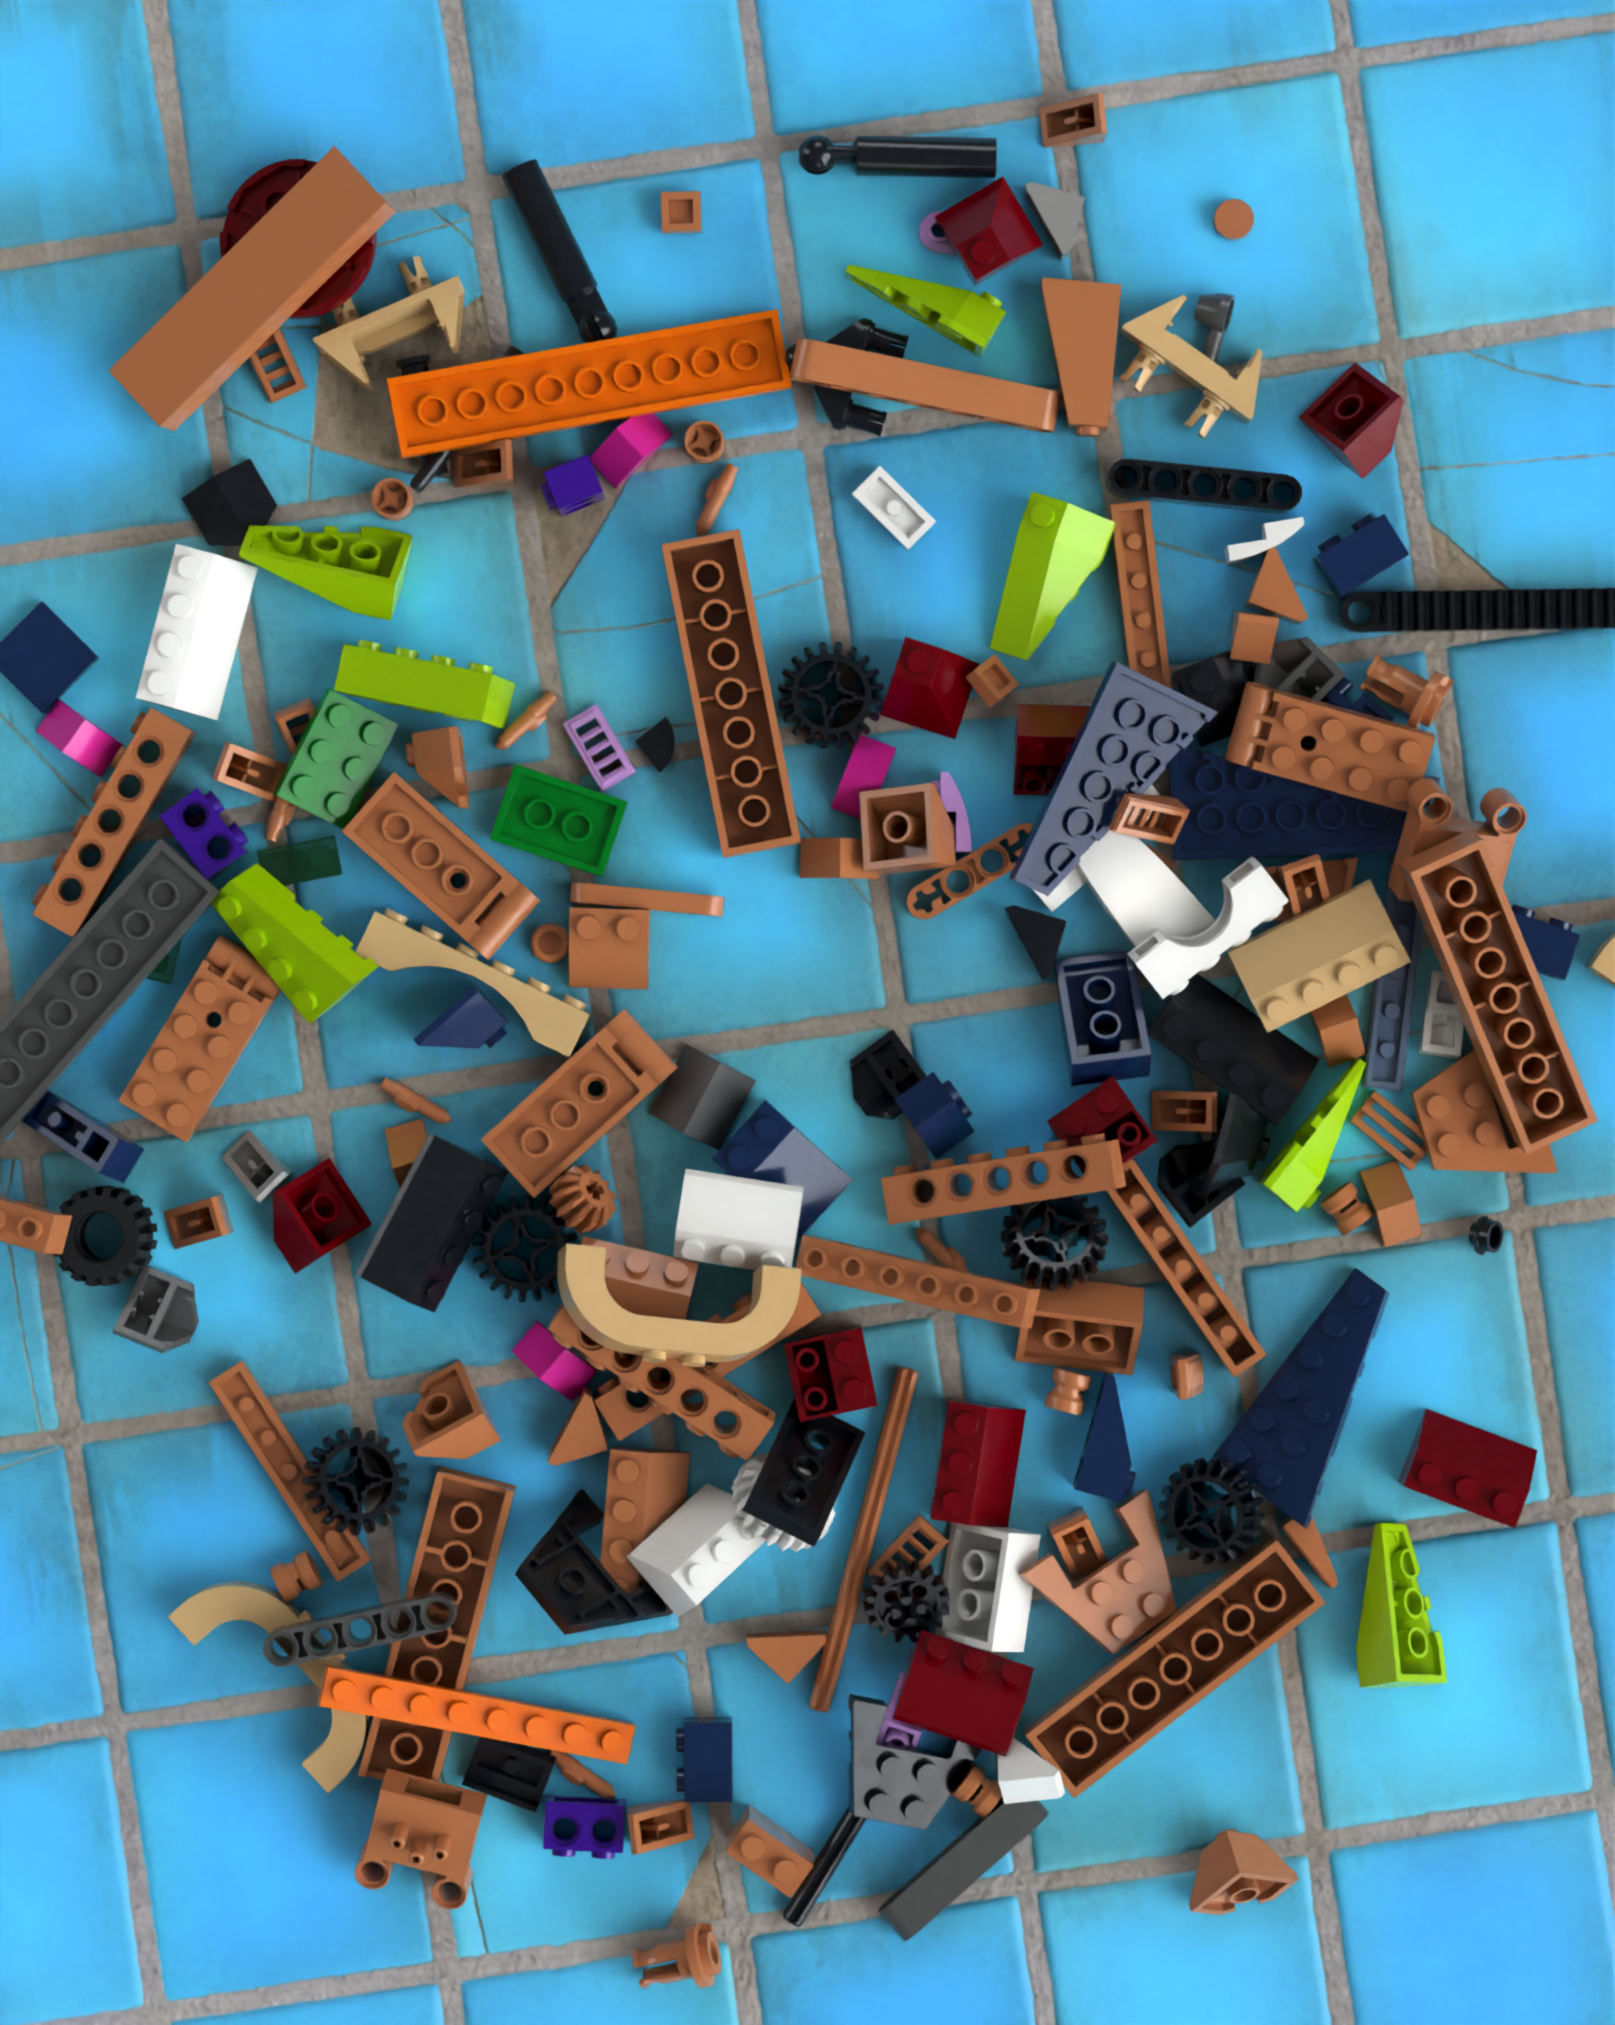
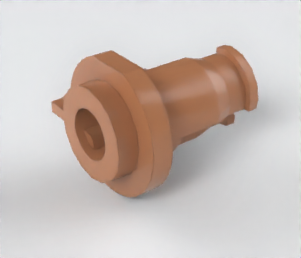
(1407, 691)
(695, 1958)

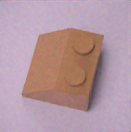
(905, 830)
(609, 948)

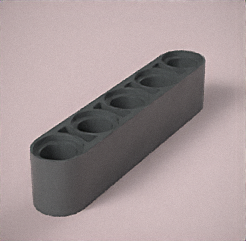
(340, 1628)
(960, 1865)

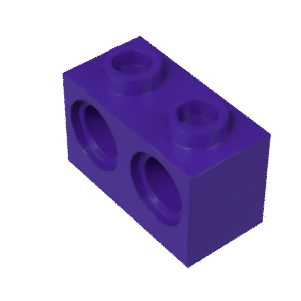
(572, 486)
(198, 839)
(584, 1813)

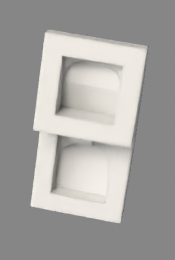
(1272, 536)
(1442, 1021)

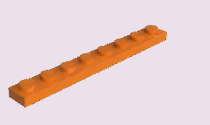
(476, 1714)

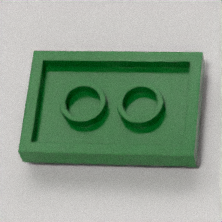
(335, 758)
(558, 820)

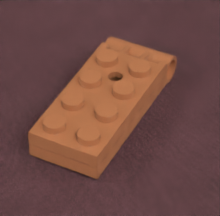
(1351, 750)
(424, 854)
(189, 1054)
(564, 1118)

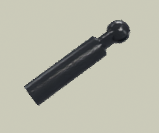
(903, 156)
(559, 251)

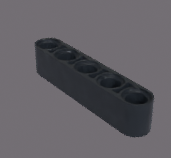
(1223, 486)

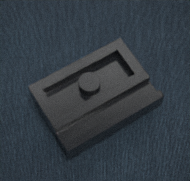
(509, 1772)

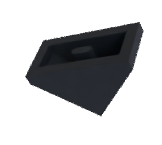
(1039, 935)

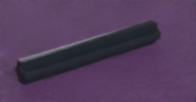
(823, 1868)

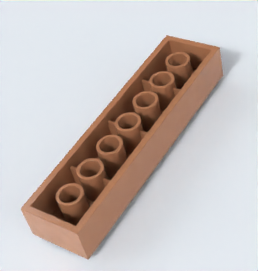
(731, 693)
(1498, 991)
(1174, 1666)

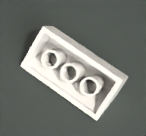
(196, 632)

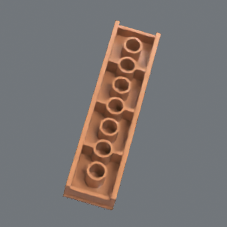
(252, 290)
(453, 1557)

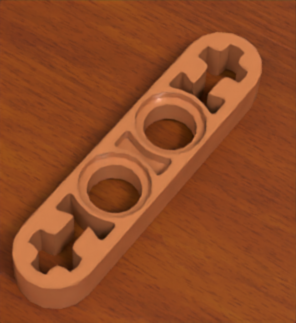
(972, 867)
(646, 899)

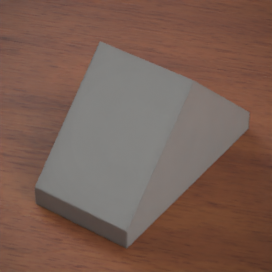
(1057, 214)
(256, 1166)

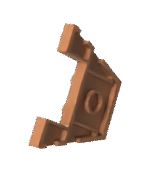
(1464, 1125)
(1122, 1595)

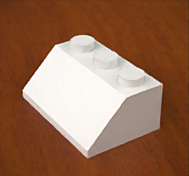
(737, 1221)
(695, 1549)
(984, 1586)

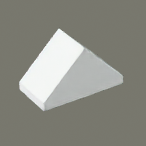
(1027, 1776)

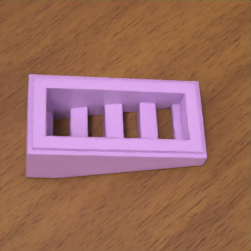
(618, 774)

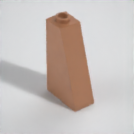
(1083, 345)

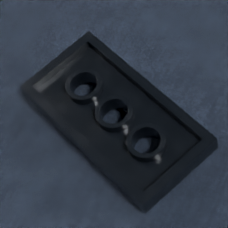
(816, 1492)

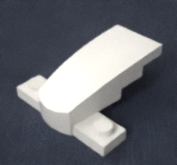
(1133, 888)

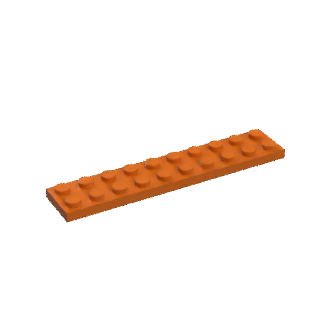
(589, 383)

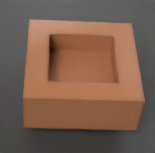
(681, 212)
(992, 681)

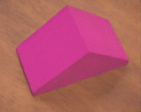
(630, 447)
(79, 738)
(863, 773)
(552, 1362)

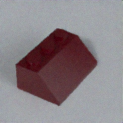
(977, 1463)
(1469, 1468)
(962, 1692)

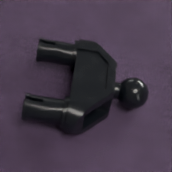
(837, 403)

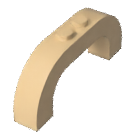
(657, 1338)
(267, 1608)

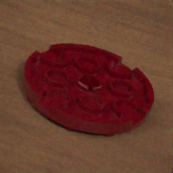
(257, 197)

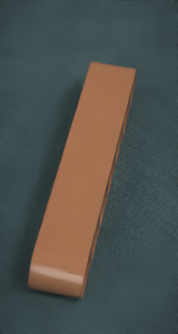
(925, 385)

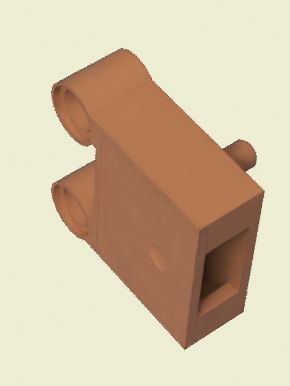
(1433, 825)
(423, 1828)

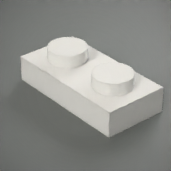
(893, 508)

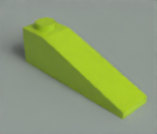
(948, 310)
(1049, 563)
(348, 568)
(1305, 1157)
(1394, 1628)

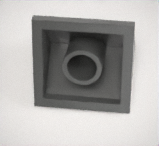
(702, 1097)

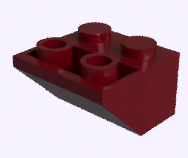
(1042, 744)
(1108, 1112)
(830, 1373)

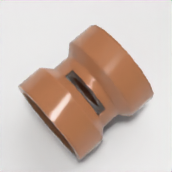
(703, 435)
(390, 493)
(1350, 1216)
(1068, 1389)
(296, 1576)
(986, 1795)

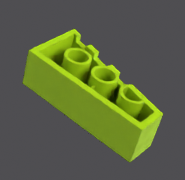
(424, 684)
(291, 942)

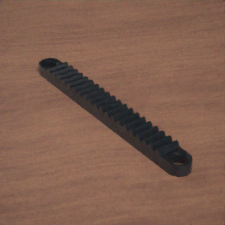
(1483, 610)

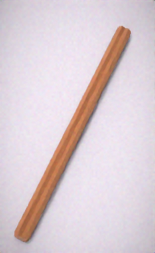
(863, 1539)

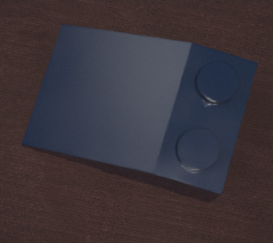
(1102, 1018)
(777, 1152)

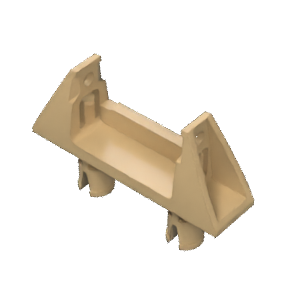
(393, 323)
(1161, 347)

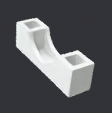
(1248, 901)

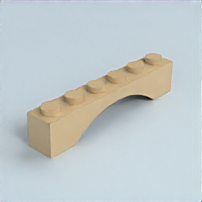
(549, 1020)

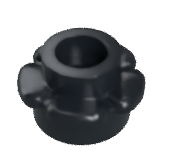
(1486, 1235)

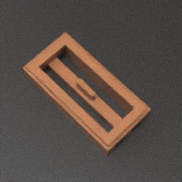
(1419, 1151)

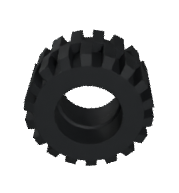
(136, 1236)

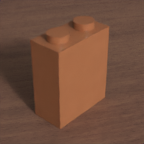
(769, 1851)

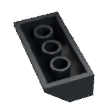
(1233, 1048)
(431, 1222)

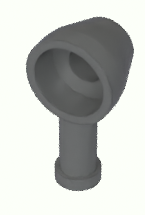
(1214, 313)

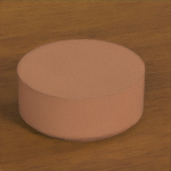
(1233, 219)
(550, 943)

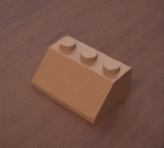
(647, 1280)
(1084, 1327)

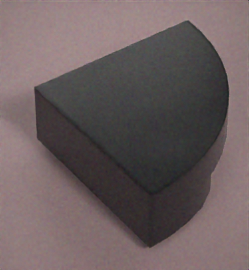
(658, 744)

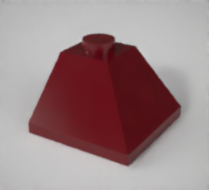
(988, 231)
(1356, 419)
(929, 688)
(315, 1215)

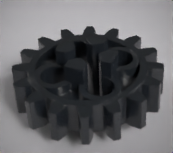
(903, 1580)

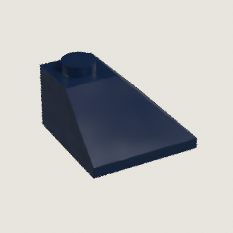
(466, 1024)

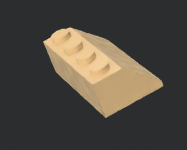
(1318, 956)

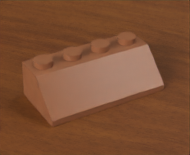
(640, 1495)

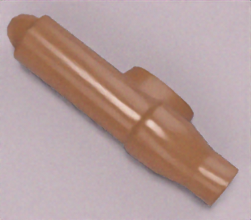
(715, 497)
(526, 721)
(278, 818)
(411, 1101)
(946, 1256)
(578, 1774)

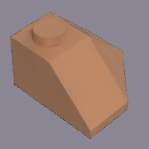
(441, 762)
(449, 1417)
(1237, 1871)

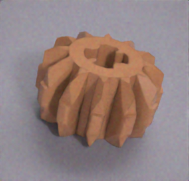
(582, 1199)

